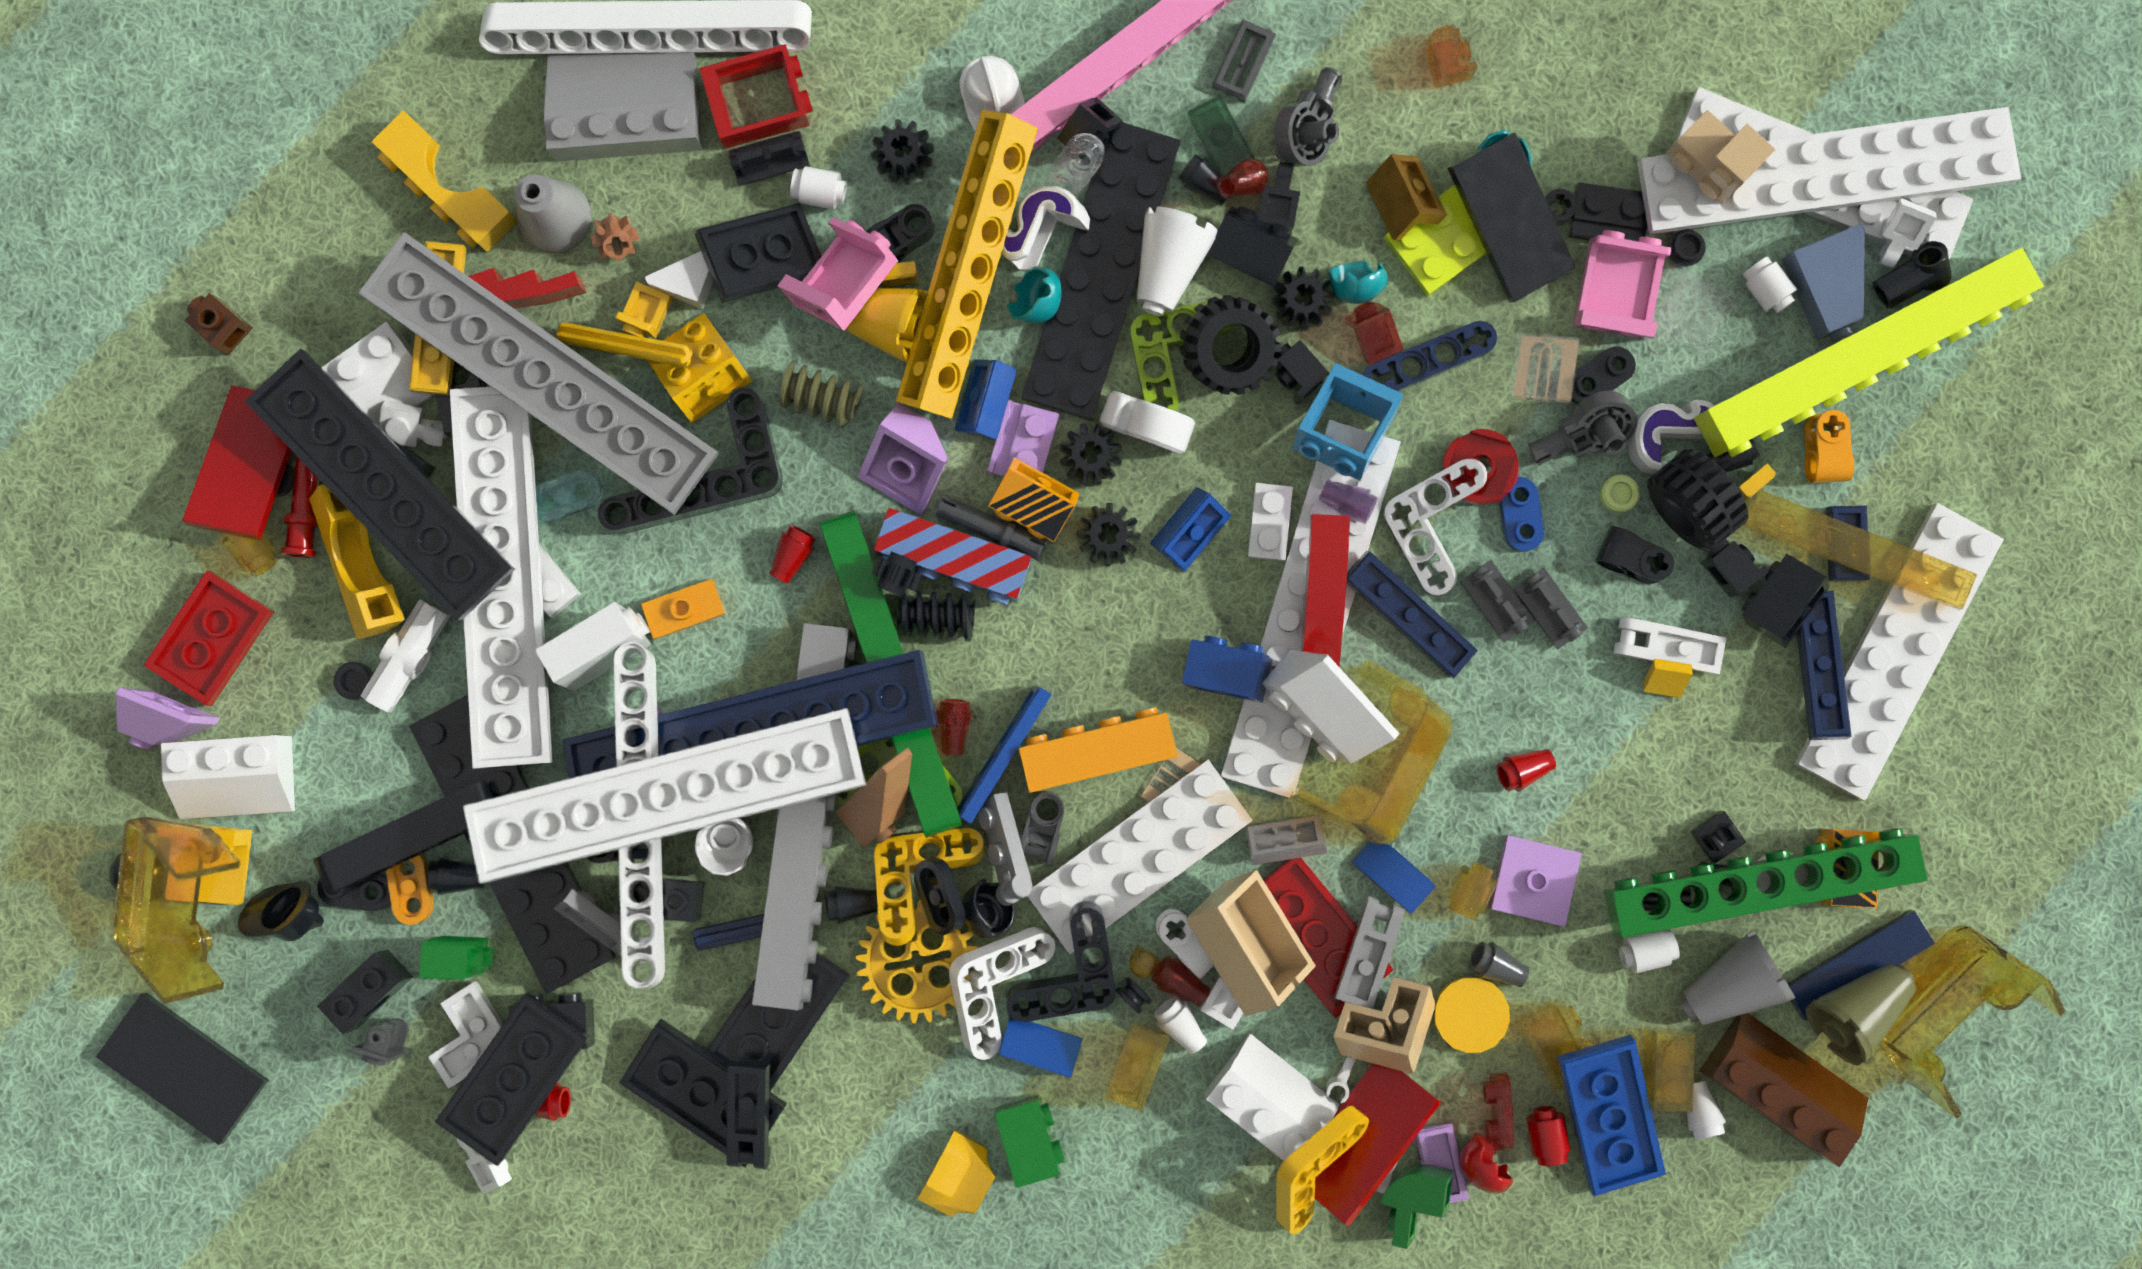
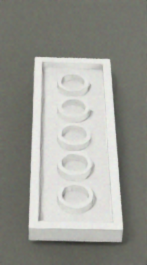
(1142, 852)

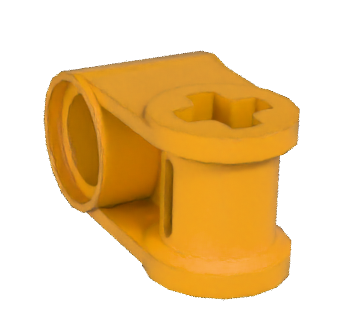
(1827, 453)

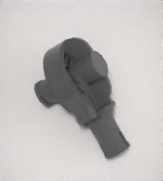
(1309, 123)
(1590, 428)

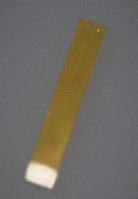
(1860, 550)

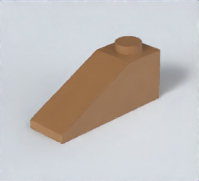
(880, 803)

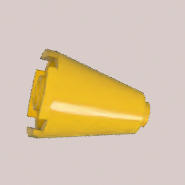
(890, 320)

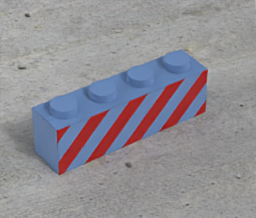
(955, 556)

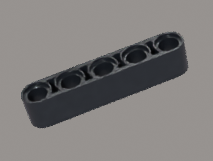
(399, 840)

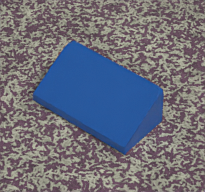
(985, 398)
(1190, 528)
(1041, 1046)

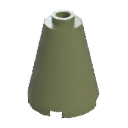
(1862, 1012)

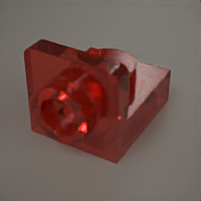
(1375, 331)

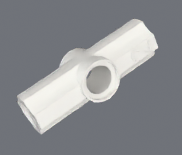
(405, 656)

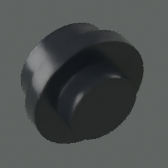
(1686, 247)

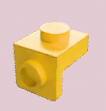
(644, 311)

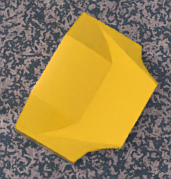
(958, 1177)

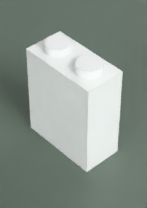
(590, 646)

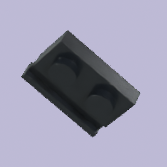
(1608, 209)

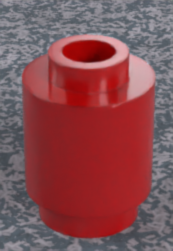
(1548, 1136)

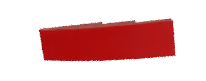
(529, 288)
(1325, 585)

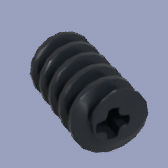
(936, 616)

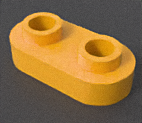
(406, 887)

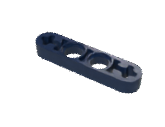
(1426, 356)

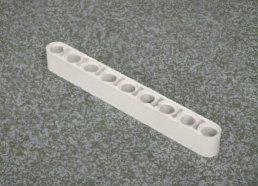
(644, 26)
(651, 869)

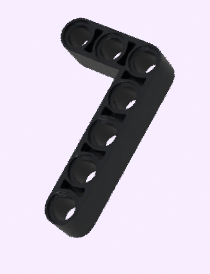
(710, 500)

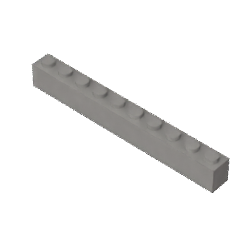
(798, 857)

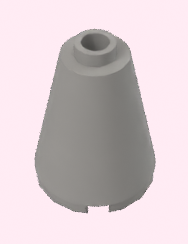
(551, 213)
(1736, 984)

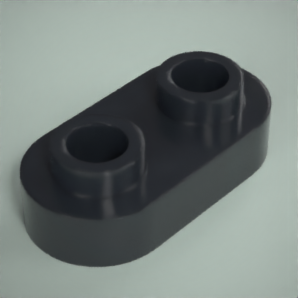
(1602, 374)
(358, 896)
(939, 896)

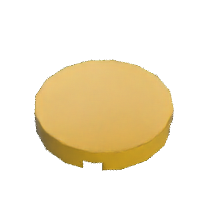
(1471, 1014)

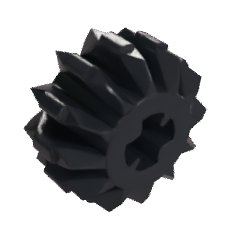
(904, 166)
(1316, 306)
(1102, 461)
(1096, 531)

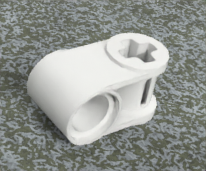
(1184, 944)

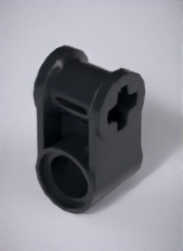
(896, 232)
(1628, 554)

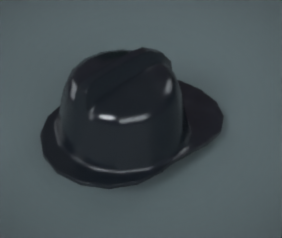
(282, 912)

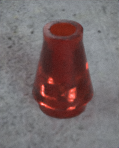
(1244, 179)
(953, 723)
(1178, 980)

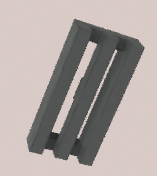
(1230, 88)

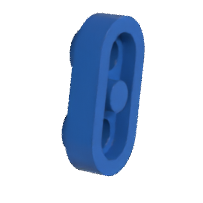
(1518, 514)

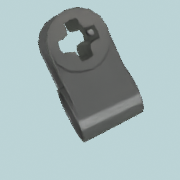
(1042, 830)

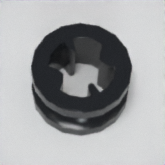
(1565, 197)
(1133, 995)

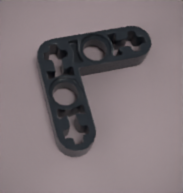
(1087, 975)

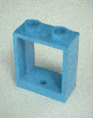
(1347, 388)

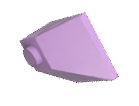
(905, 459)
(157, 718)

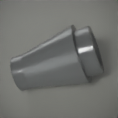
(1495, 964)

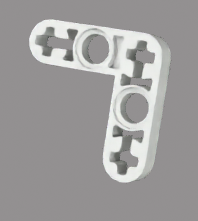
(1421, 511)
(985, 976)

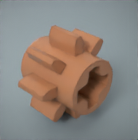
(618, 246)

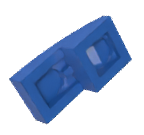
(1394, 875)

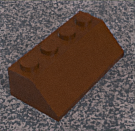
(1788, 1088)

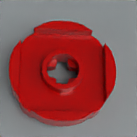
(1500, 458)

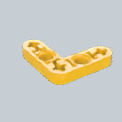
(907, 859)
(1297, 1173)

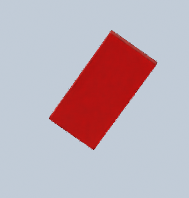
(238, 472)
(1318, 923)
(1396, 1115)

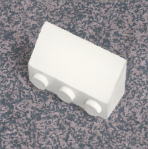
(377, 371)
(1328, 707)
(229, 776)
(1270, 1098)

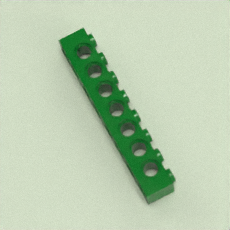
(1901, 866)

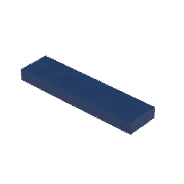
(1410, 614)
(1823, 673)
(1887, 945)

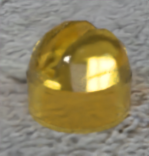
(1143, 962)

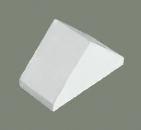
(684, 280)

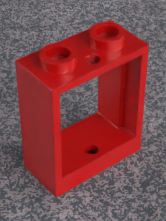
(744, 67)

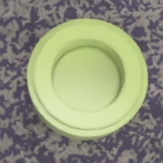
(1619, 493)

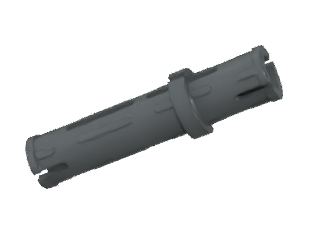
(986, 525)

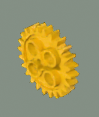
(925, 995)

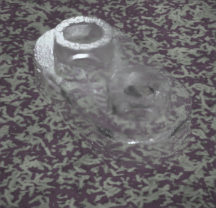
(1072, 168)

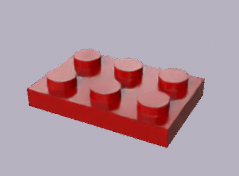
(208, 638)

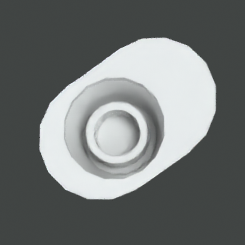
(991, 86)

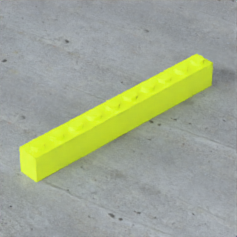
(1868, 352)

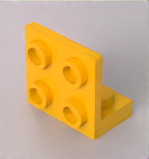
(708, 377)
(228, 885)

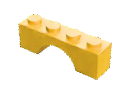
(414, 152)
(366, 594)

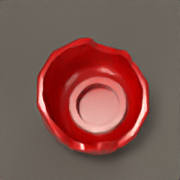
(1479, 1169)

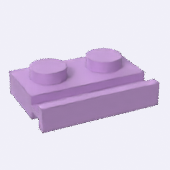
(1023, 435)

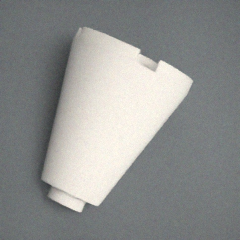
(1170, 257)

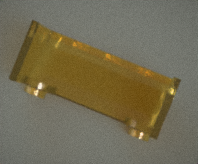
(1382, 814)
(160, 901)
(1949, 986)

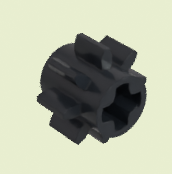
(896, 574)

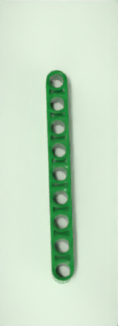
(879, 641)

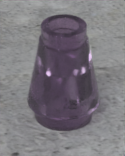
(1349, 500)

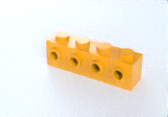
(1097, 751)

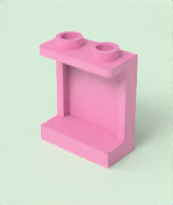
(843, 275)
(1620, 285)

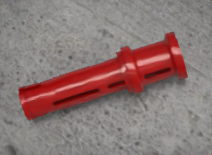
(301, 519)

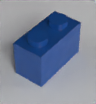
(1227, 669)

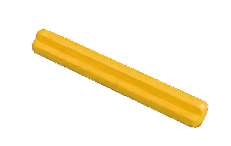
(624, 344)

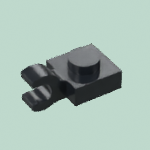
(1278, 202)

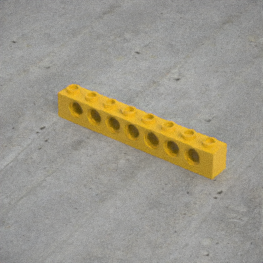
(967, 263)

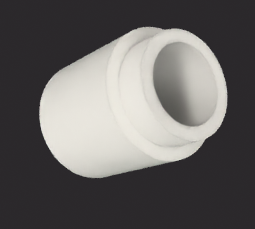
(818, 187)
(1770, 285)
(1649, 951)

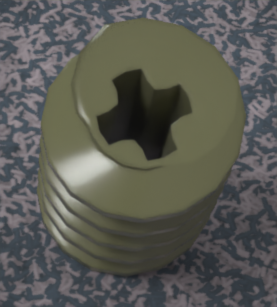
(819, 395)

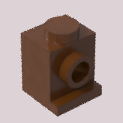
(227, 327)

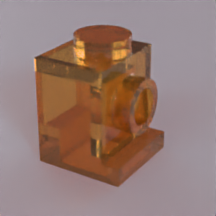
(1449, 57)

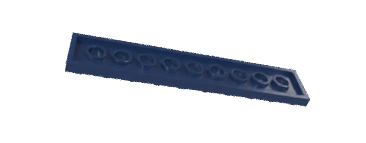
(881, 696)

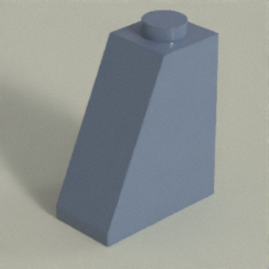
(1830, 282)

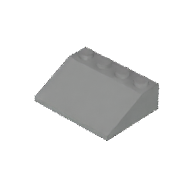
(621, 105)

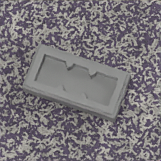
(1286, 839)

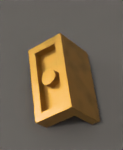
(1404, 195)

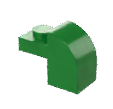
(1415, 1191)

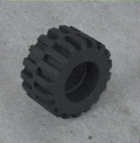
(1254, 361)
(1697, 500)

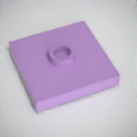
(1535, 880)

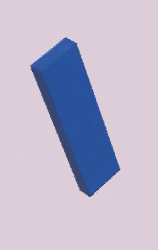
(1003, 753)

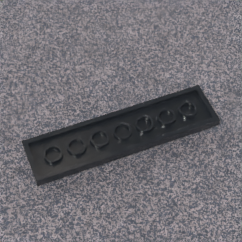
(1100, 272)
(380, 485)
(550, 941)

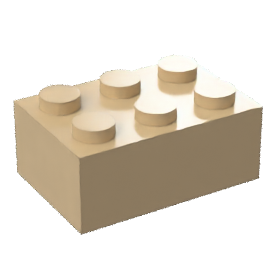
(1250, 943)

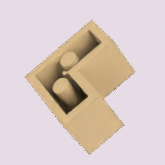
(1718, 156)
(1391, 1035)

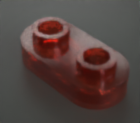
(1501, 1126)

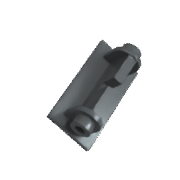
(1497, 601)
(1550, 608)
(384, 1042)

